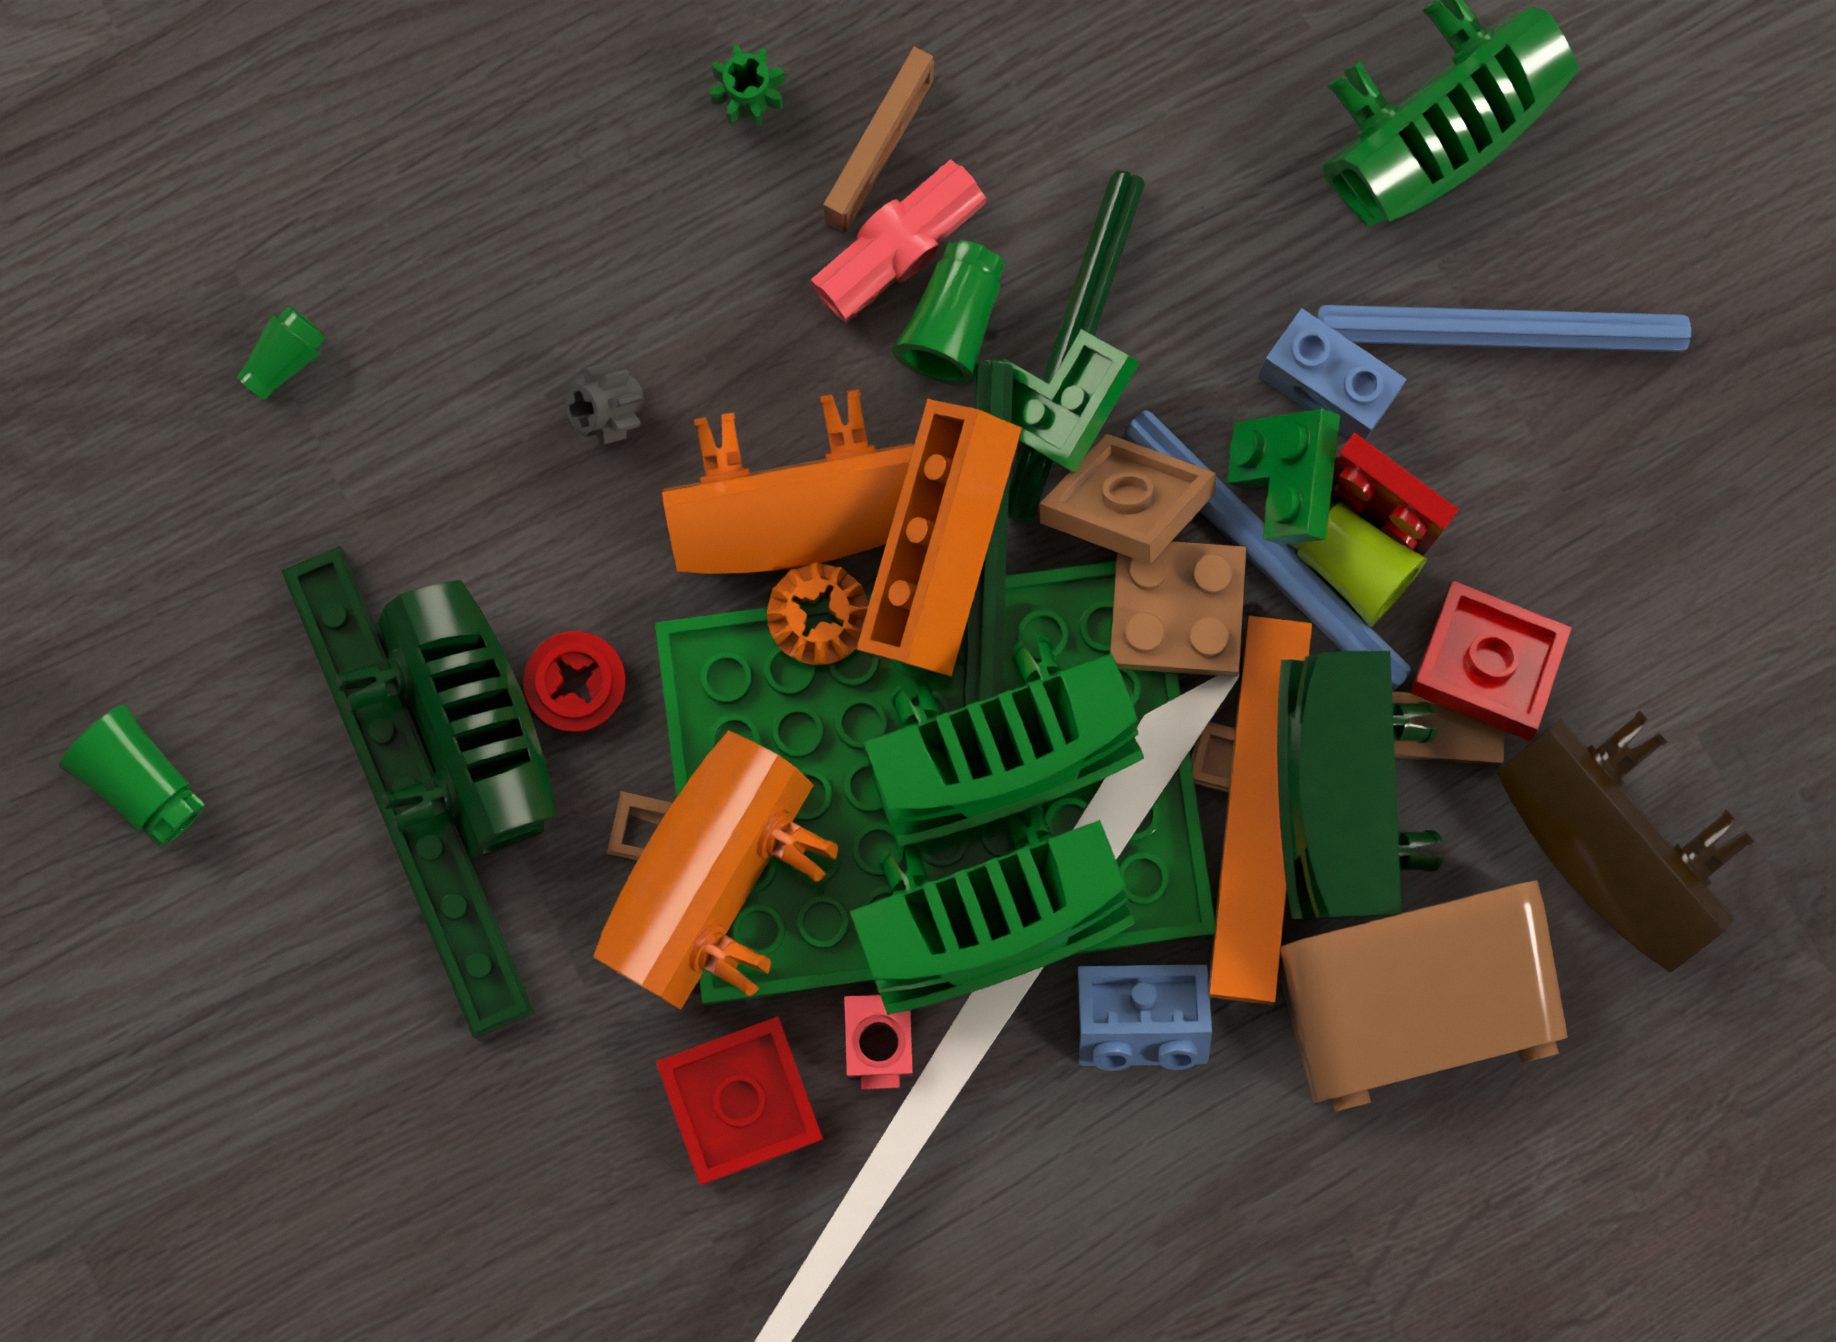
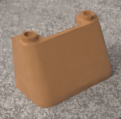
(1423, 993)

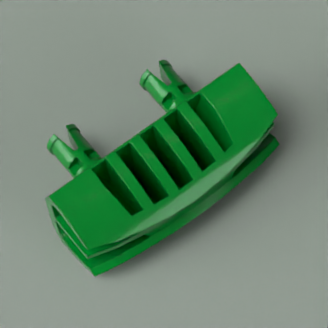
(1454, 120)
(1005, 750)
(991, 918)

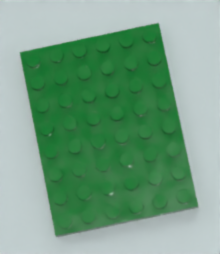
(734, 678)

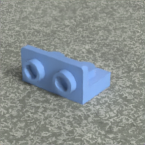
(1144, 1016)

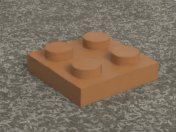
(1128, 498)
(1180, 610)

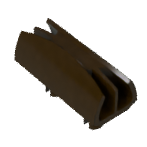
(1611, 848)

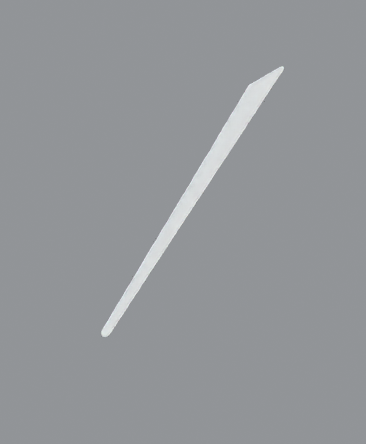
(1120, 806)

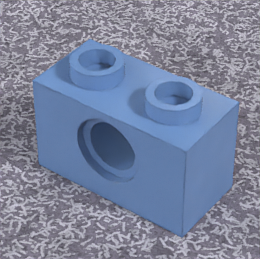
(1331, 373)

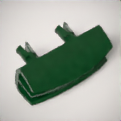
(468, 715)
(1342, 786)

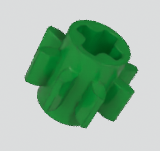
(740, 71)

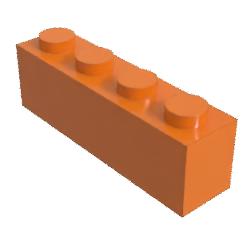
(939, 537)

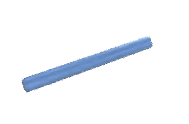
(1509, 328)
(1275, 561)

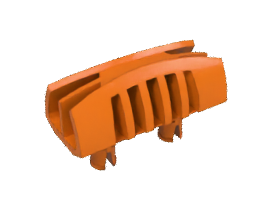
(787, 512)
(703, 869)

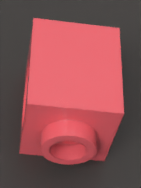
(861, 1014)

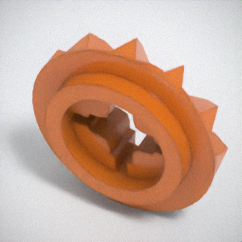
(827, 641)

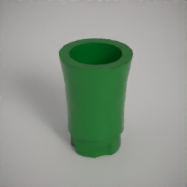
(952, 315)
(133, 776)

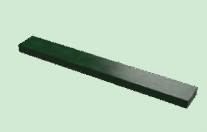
(395, 758)

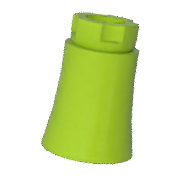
(1362, 563)

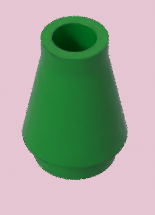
(281, 352)

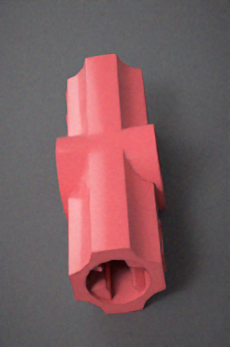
(898, 241)

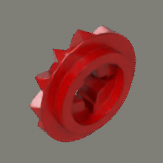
(580, 652)

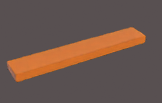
(1252, 856)

